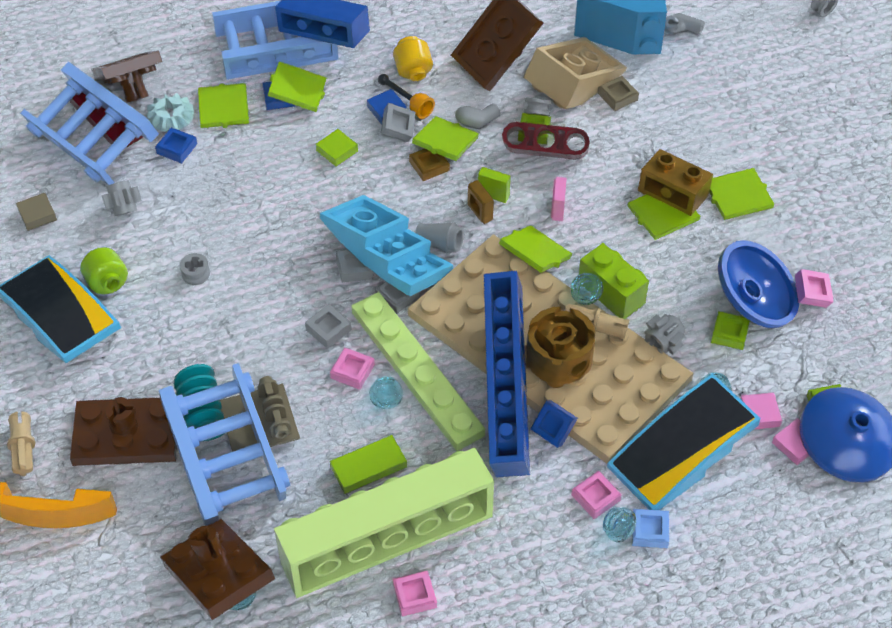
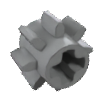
(121, 198)
(665, 333)

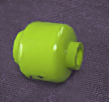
(103, 270)

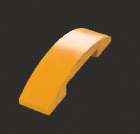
(85, 509)

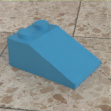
(622, 24)

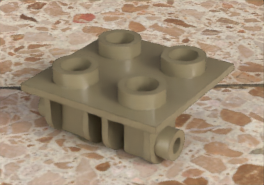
(272, 410)

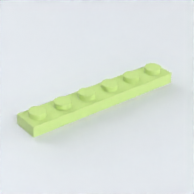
(418, 371)

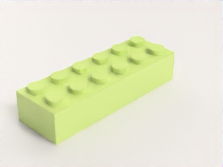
(385, 521)

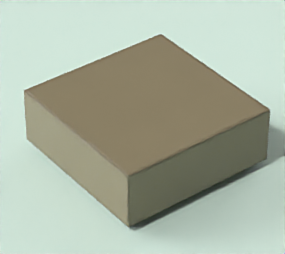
(618, 93)
(36, 211)

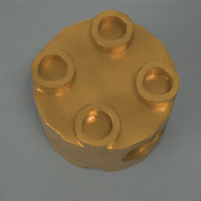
(560, 346)

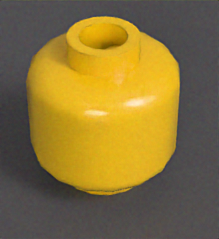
(412, 58)

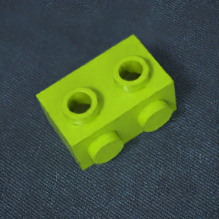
(623, 285)

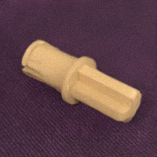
(603, 322)
(21, 443)

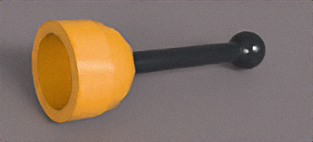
(419, 103)

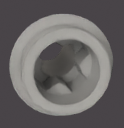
(443, 236)

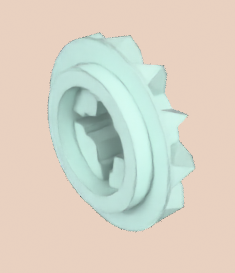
(161, 119)

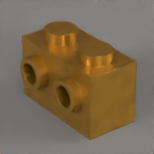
(675, 182)

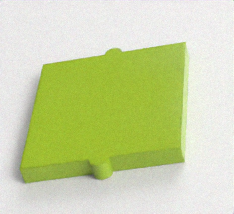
(297, 86)
(223, 105)
(445, 138)
(740, 194)
(660, 217)
(535, 248)

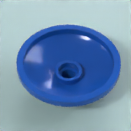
(758, 284)
(840, 443)

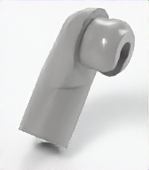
(681, 22)
(475, 117)

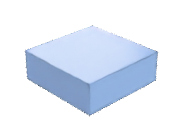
(651, 528)

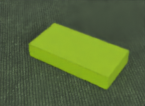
(368, 464)

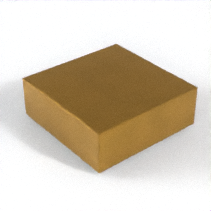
(428, 164)
(480, 202)

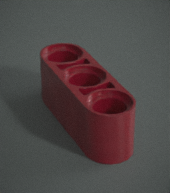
(533, 131)

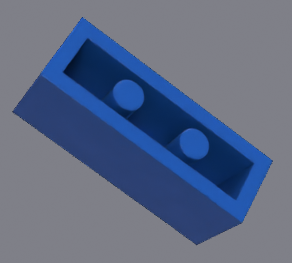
(324, 20)

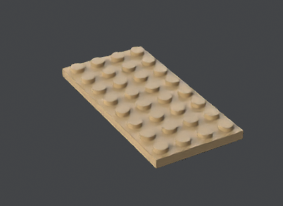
(612, 401)

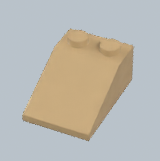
(571, 71)

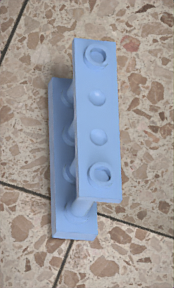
(264, 56)
(96, 96)
(200, 470)

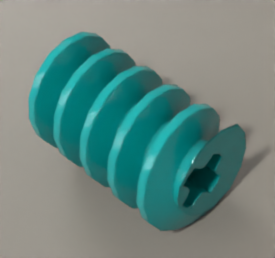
(193, 380)

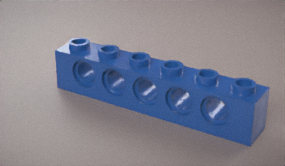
(506, 375)

